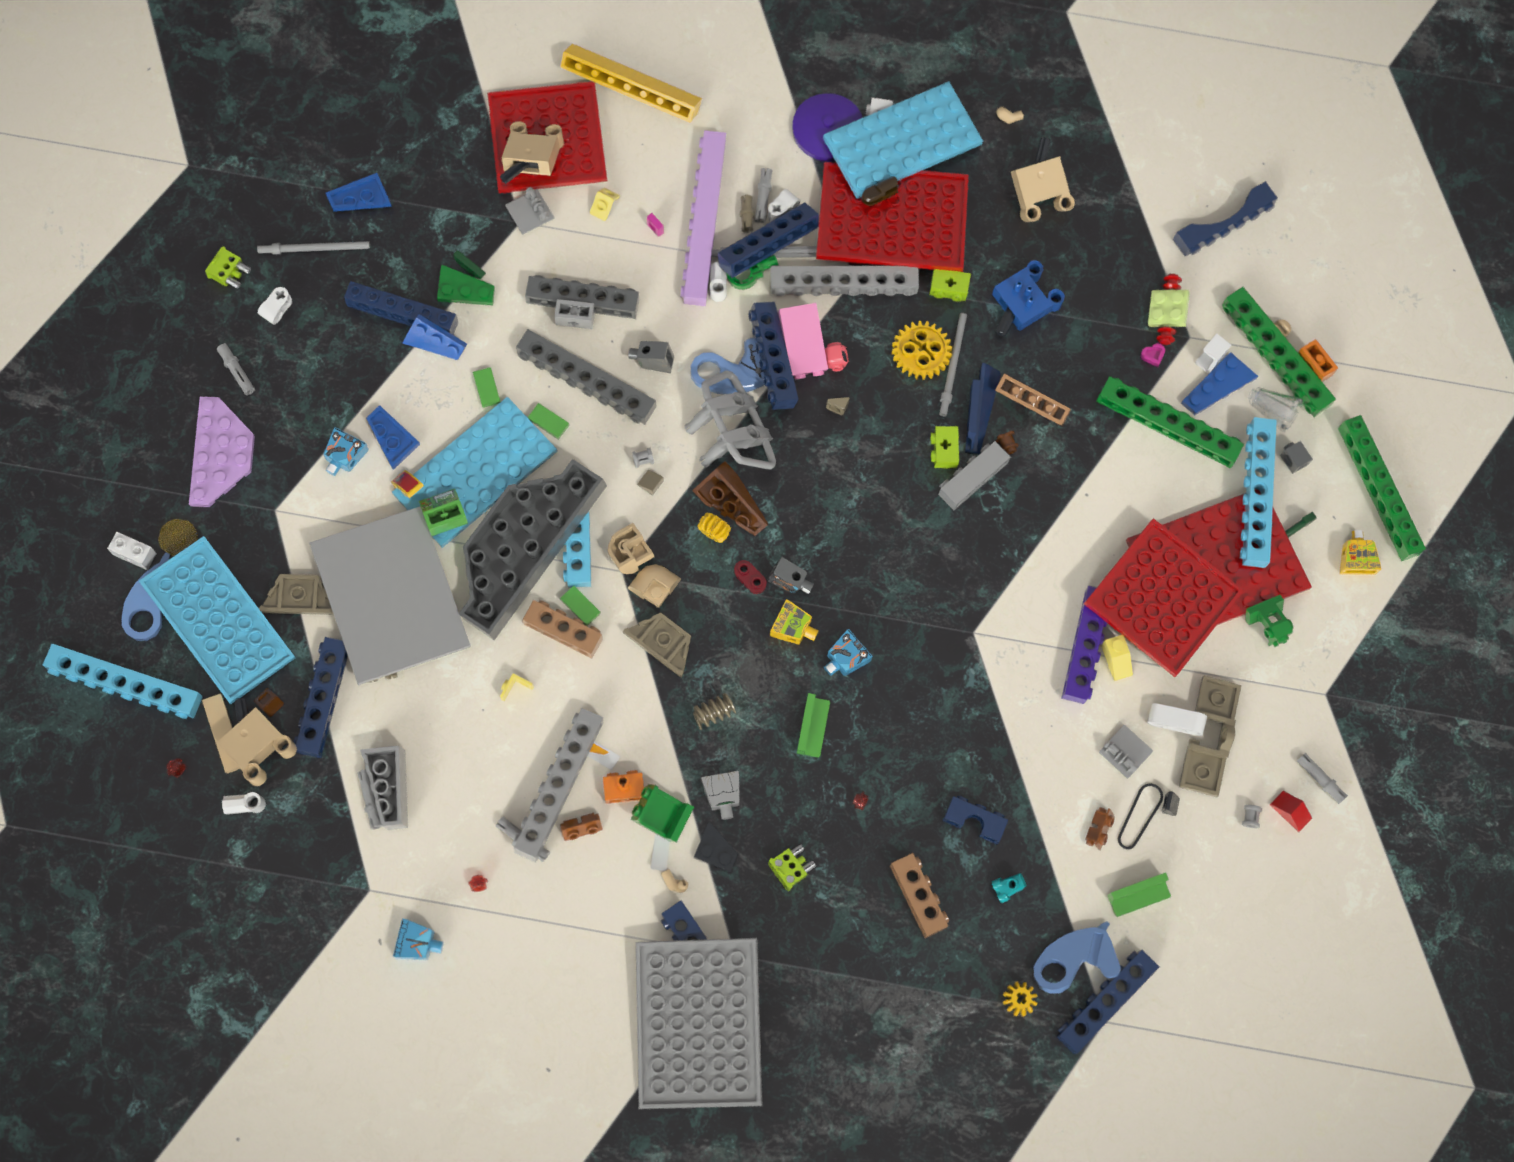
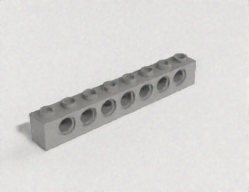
(835, 274)
(532, 848)

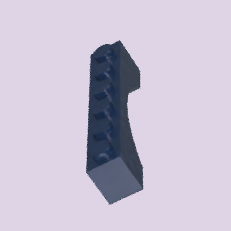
(1195, 236)

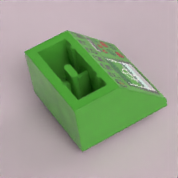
(443, 512)

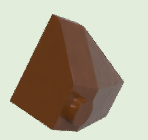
(729, 496)

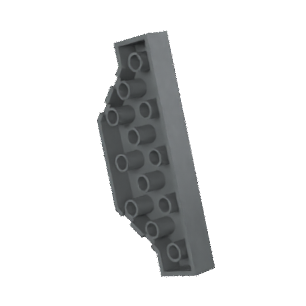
(521, 541)

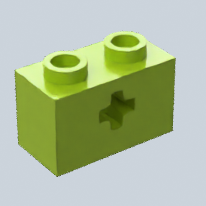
(959, 284)
(949, 437)

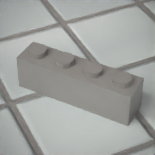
(974, 475)

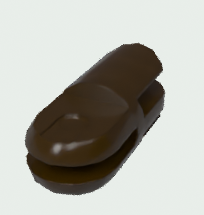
(880, 191)

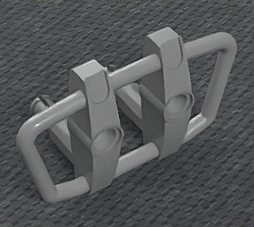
(743, 437)

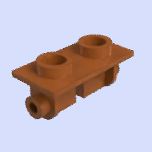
(590, 825)
(1099, 835)

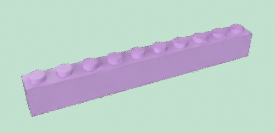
(704, 218)

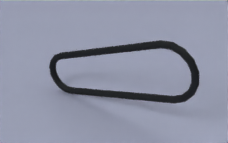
(1148, 821)

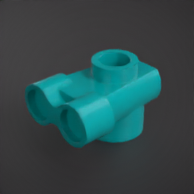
(1005, 889)

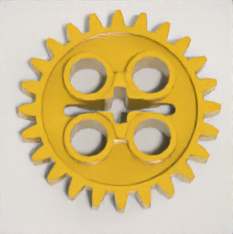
(910, 361)

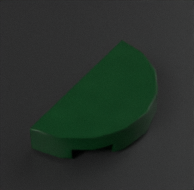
(469, 266)

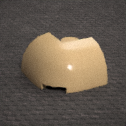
(629, 549)
(654, 584)

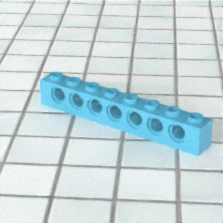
(1267, 431)
(58, 656)

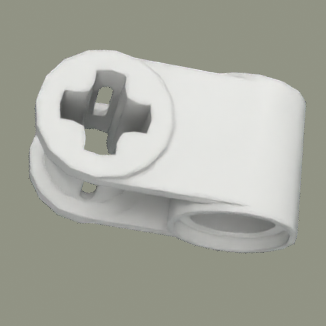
(782, 204)
(274, 307)

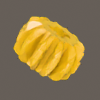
(714, 527)
(1027, 999)

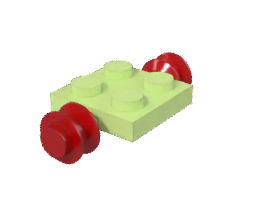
(1169, 308)

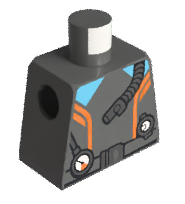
(784, 573)

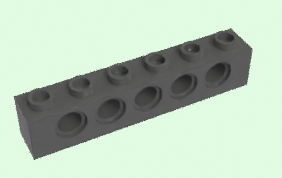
(608, 306)

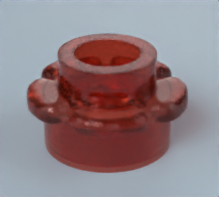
(175, 767)
(860, 801)
(478, 883)

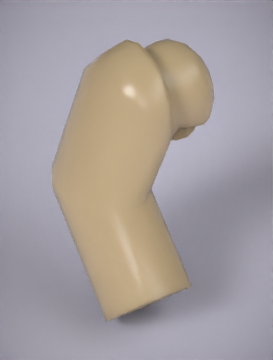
(1007, 116)
(674, 884)

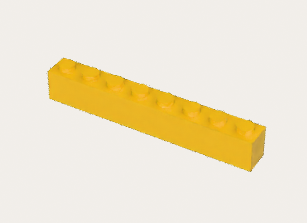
(631, 82)

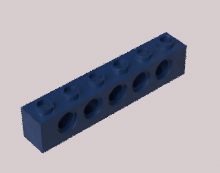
(768, 240)
(396, 307)
(786, 396)
(315, 746)
(680, 913)
(1146, 968)

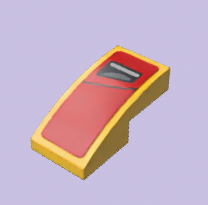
(407, 483)

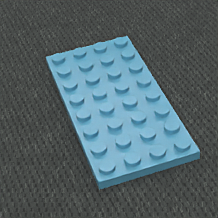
(903, 138)
(482, 463)
(217, 619)

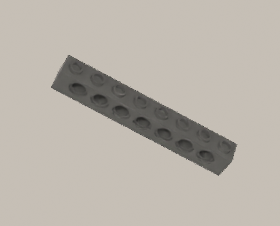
(532, 342)

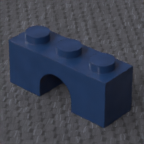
(992, 823)

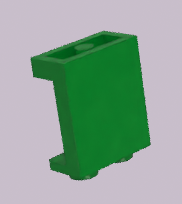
(661, 813)

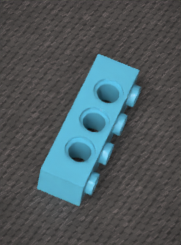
(582, 576)

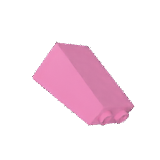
(803, 340)

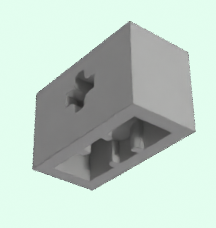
(574, 314)

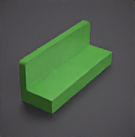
(813, 726)
(1139, 895)

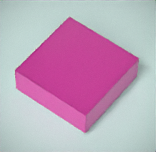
(655, 225)

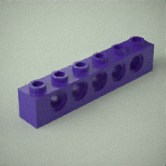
(1072, 690)

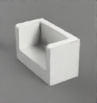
(1213, 353)

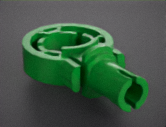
(755, 274)

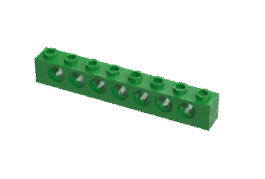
(1278, 342)
(1176, 431)
(1381, 488)

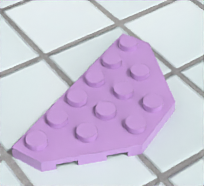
(220, 454)

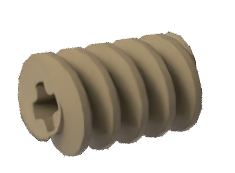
(713, 710)

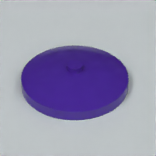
(820, 116)

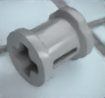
(642, 457)
(1251, 816)

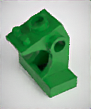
(1275, 632)

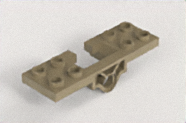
(1202, 765)

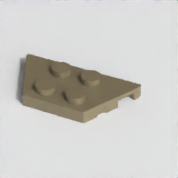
(297, 596)
(663, 641)

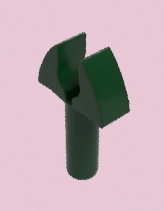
(1304, 522)

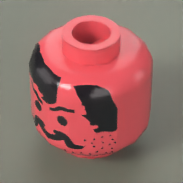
(836, 356)

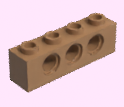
(1033, 400)
(587, 646)
(927, 925)

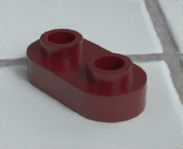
(748, 577)

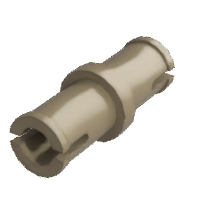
(746, 213)

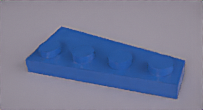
(1223, 380)

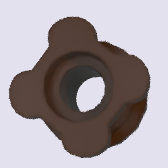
(1007, 442)

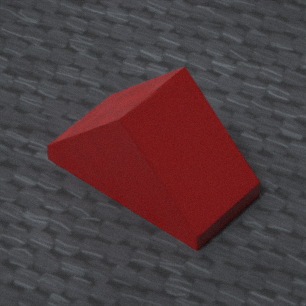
(1292, 810)

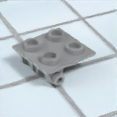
(529, 211)
(1126, 751)

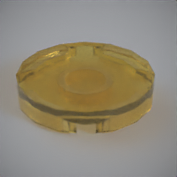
(177, 536)

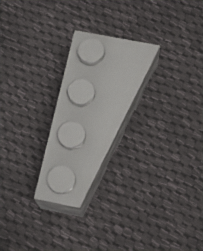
(388, 782)

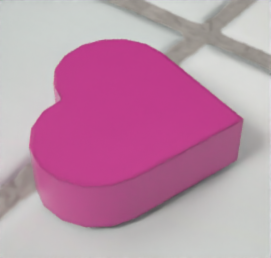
(1153, 354)

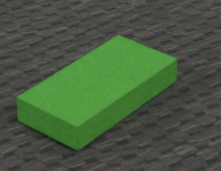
(486, 387)
(548, 421)
(580, 605)

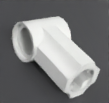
(718, 281)
(242, 803)

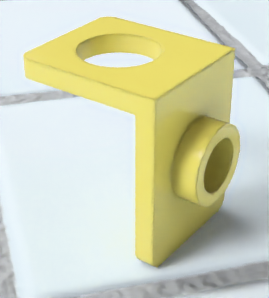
(603, 203)
(508, 684)

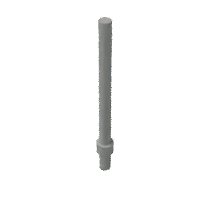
(277, 248)
(946, 396)

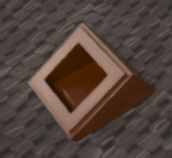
(268, 702)

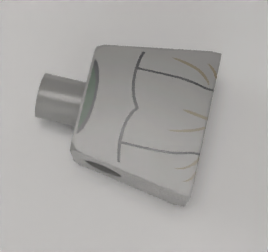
(722, 792)

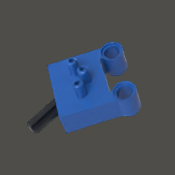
(1023, 299)

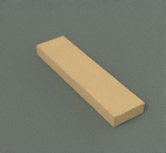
(220, 726)

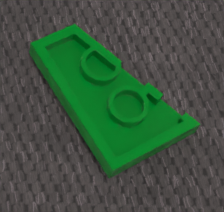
(462, 288)

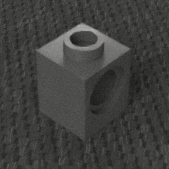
(1296, 456)

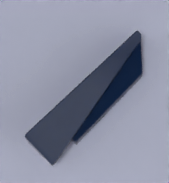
(980, 407)

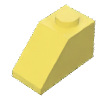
(1117, 657)

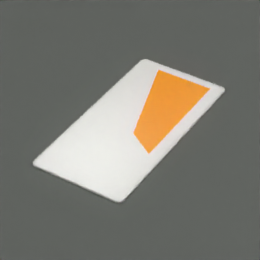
(603, 755)

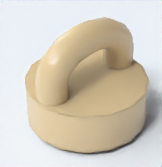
(1283, 326)

